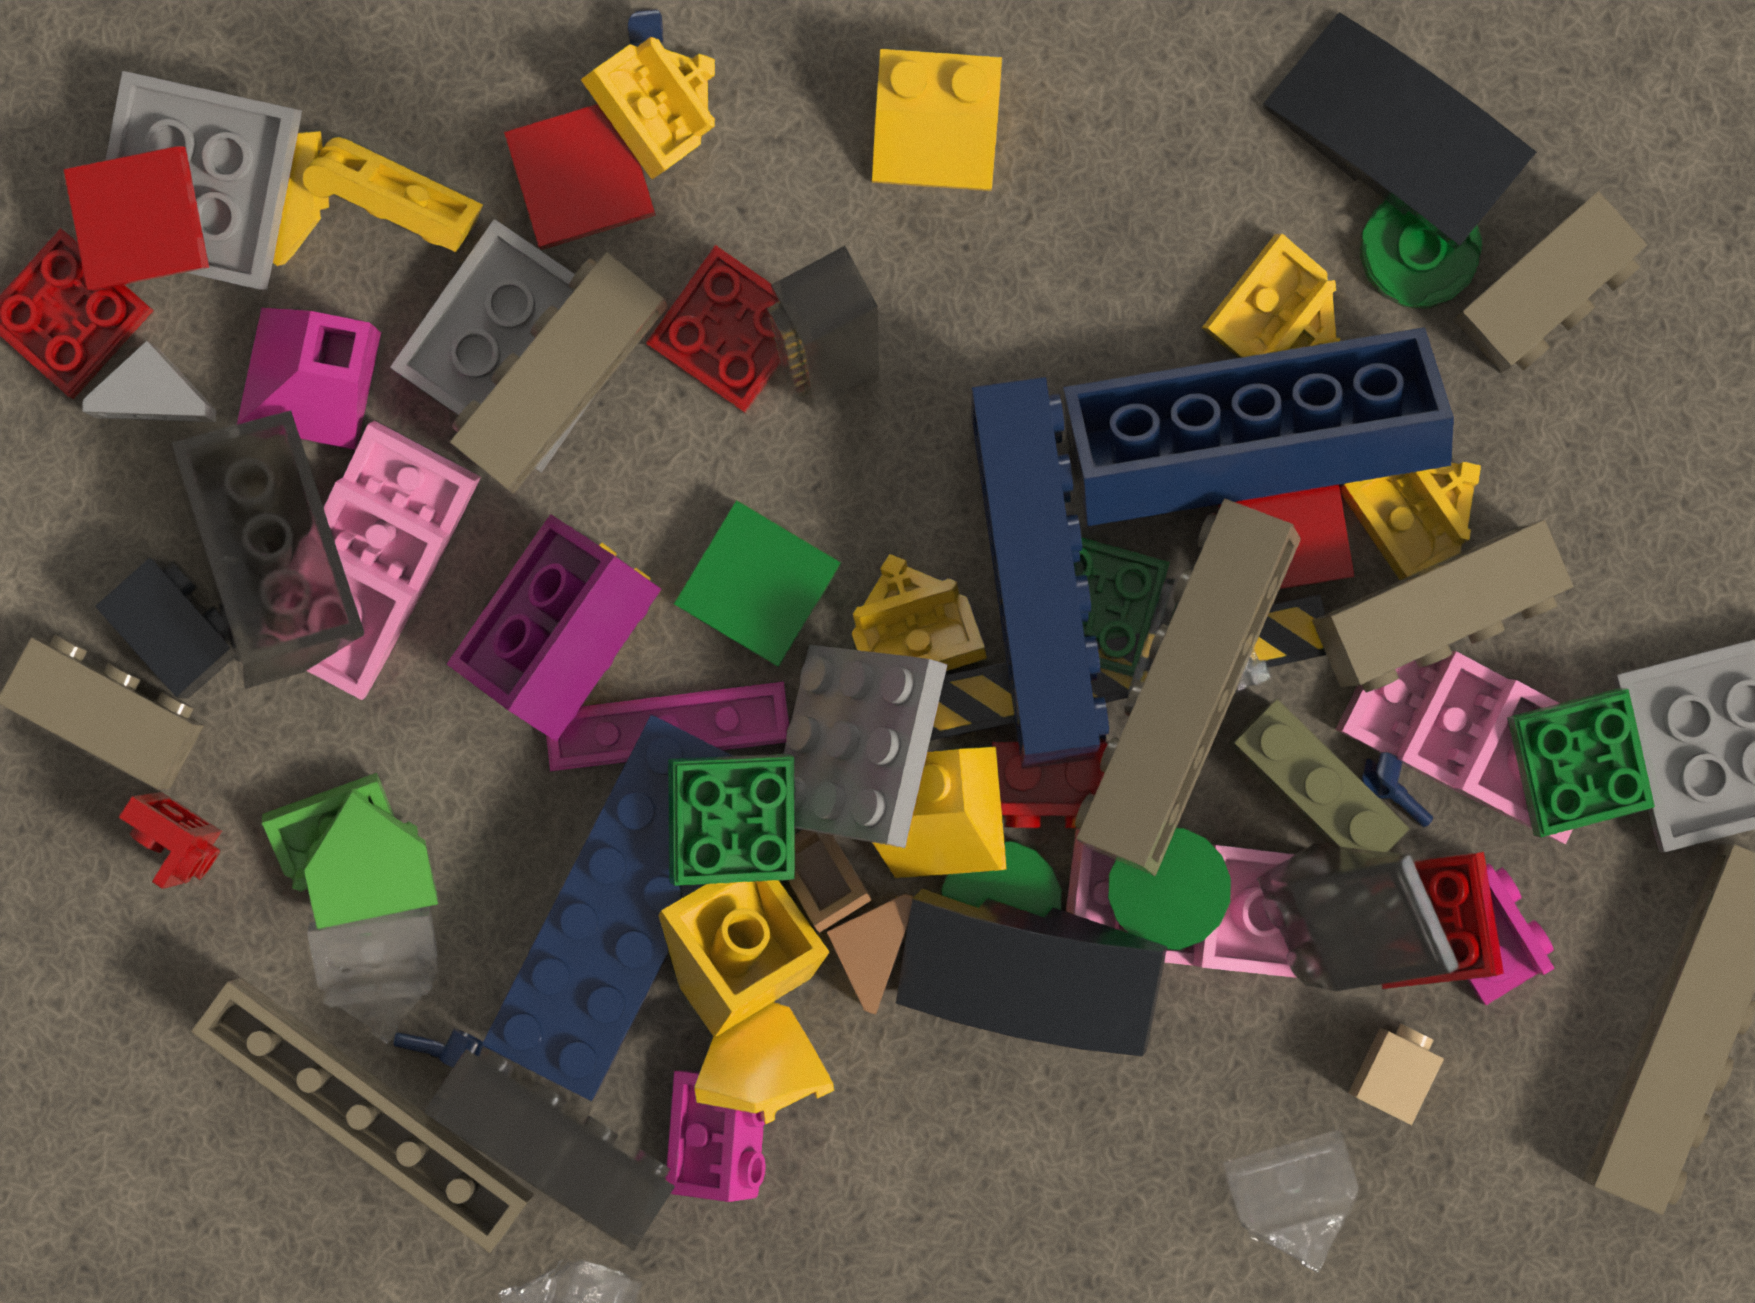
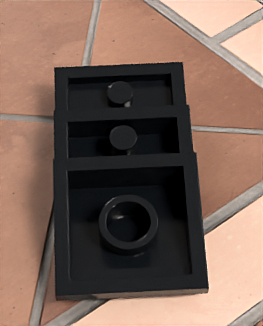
(1399, 129)
(1031, 974)

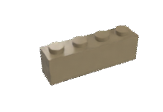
(558, 372)
(1442, 605)

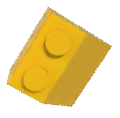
(936, 119)
(954, 818)
(739, 949)

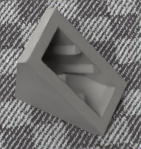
(148, 389)

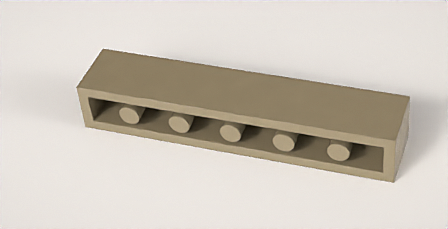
(1187, 686)
(1684, 1043)
(362, 1113)

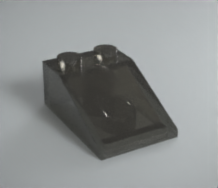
(1355, 918)

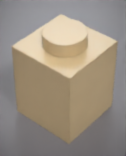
(1397, 1073)

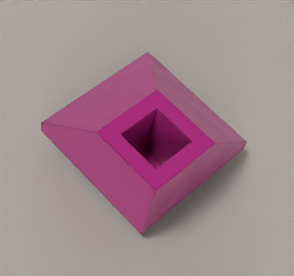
(314, 368)

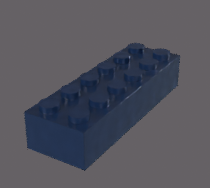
(1258, 426)
(1035, 573)
(603, 929)

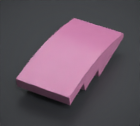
(390, 532)
(1451, 729)
(1242, 941)

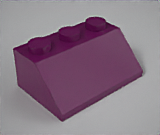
(553, 627)

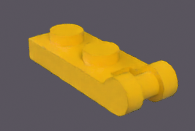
(392, 192)

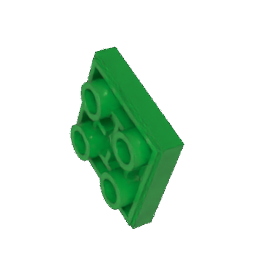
(757, 583)
(1122, 598)
(1581, 762)
(731, 819)

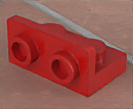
(1043, 789)
(165, 823)

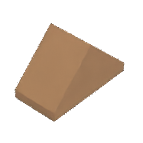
(825, 879)
(870, 946)

